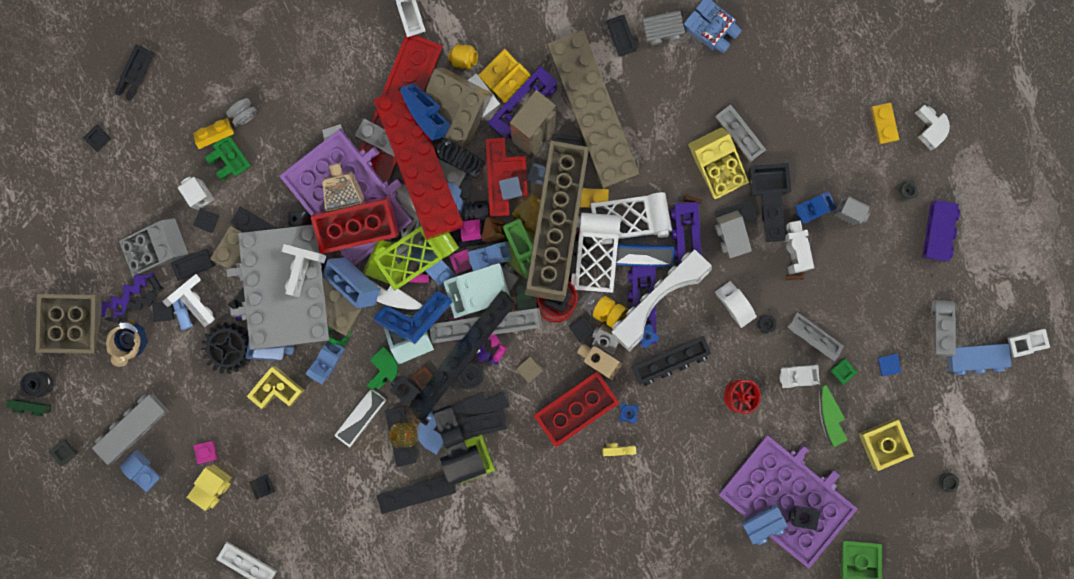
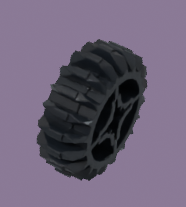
(459, 158)
(228, 339)

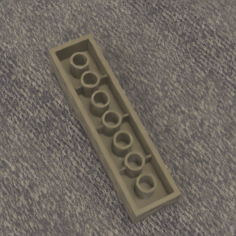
(593, 109)
(533, 124)
(556, 221)
(340, 312)

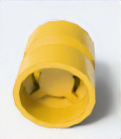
(608, 312)

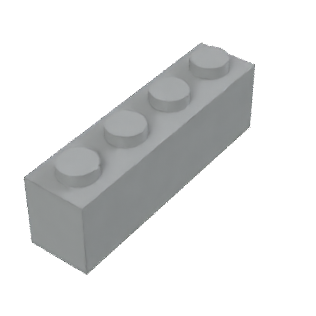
(129, 429)

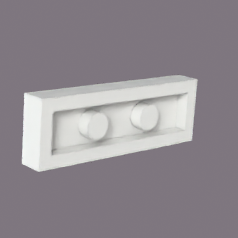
(245, 563)

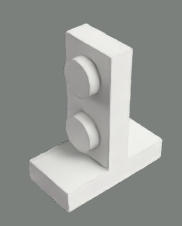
(299, 267)
(192, 301)

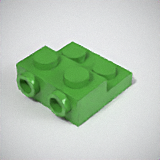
(861, 560)

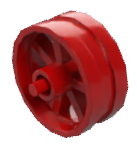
(742, 396)

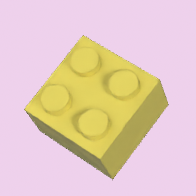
(886, 444)

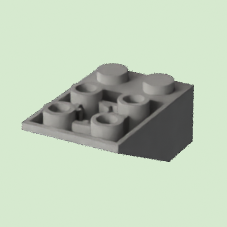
(153, 246)

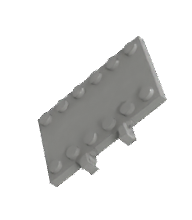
(272, 315)

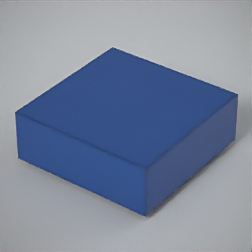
(889, 365)

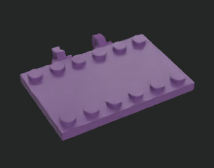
(307, 177)
(782, 479)

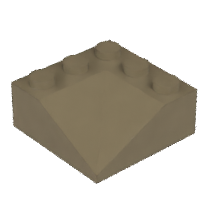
(460, 104)
(67, 323)

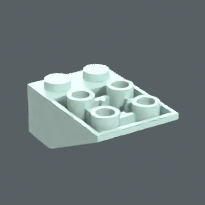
(475, 290)

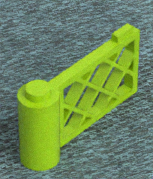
(441, 246)

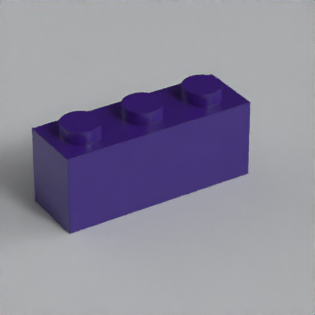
(940, 231)

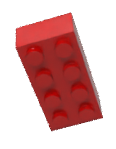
(355, 225)
(576, 409)

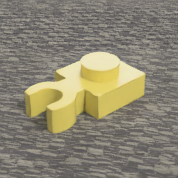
(613, 449)

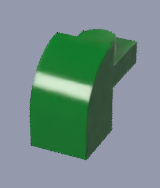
(388, 368)

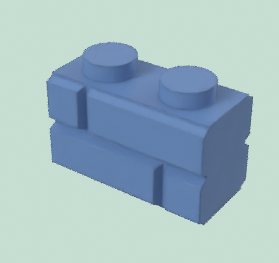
(764, 524)

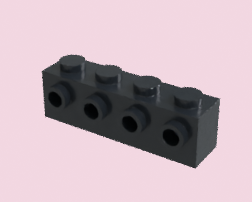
(672, 359)

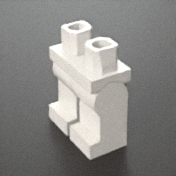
(798, 248)

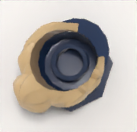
(125, 342)

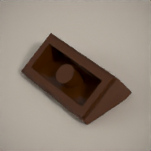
(493, 231)

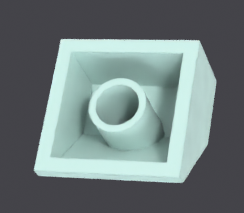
(405, 350)

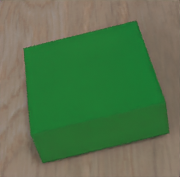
(843, 371)

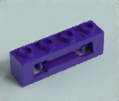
(544, 80)
(678, 231)
(634, 295)

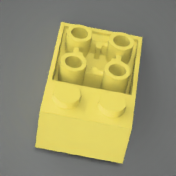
(718, 162)

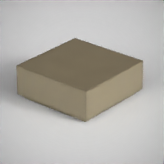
(529, 369)

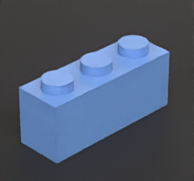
(351, 282)
(980, 358)

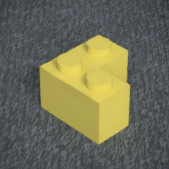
(275, 384)
(209, 486)

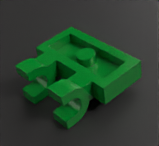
(232, 157)

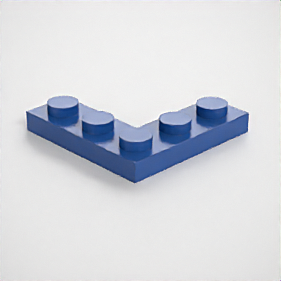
(415, 327)

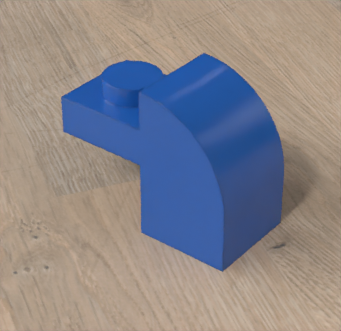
(815, 207)

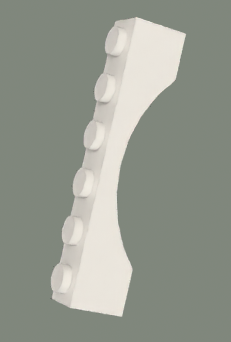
(689, 272)

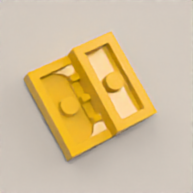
(504, 76)

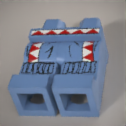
(711, 24)

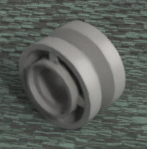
(241, 112)

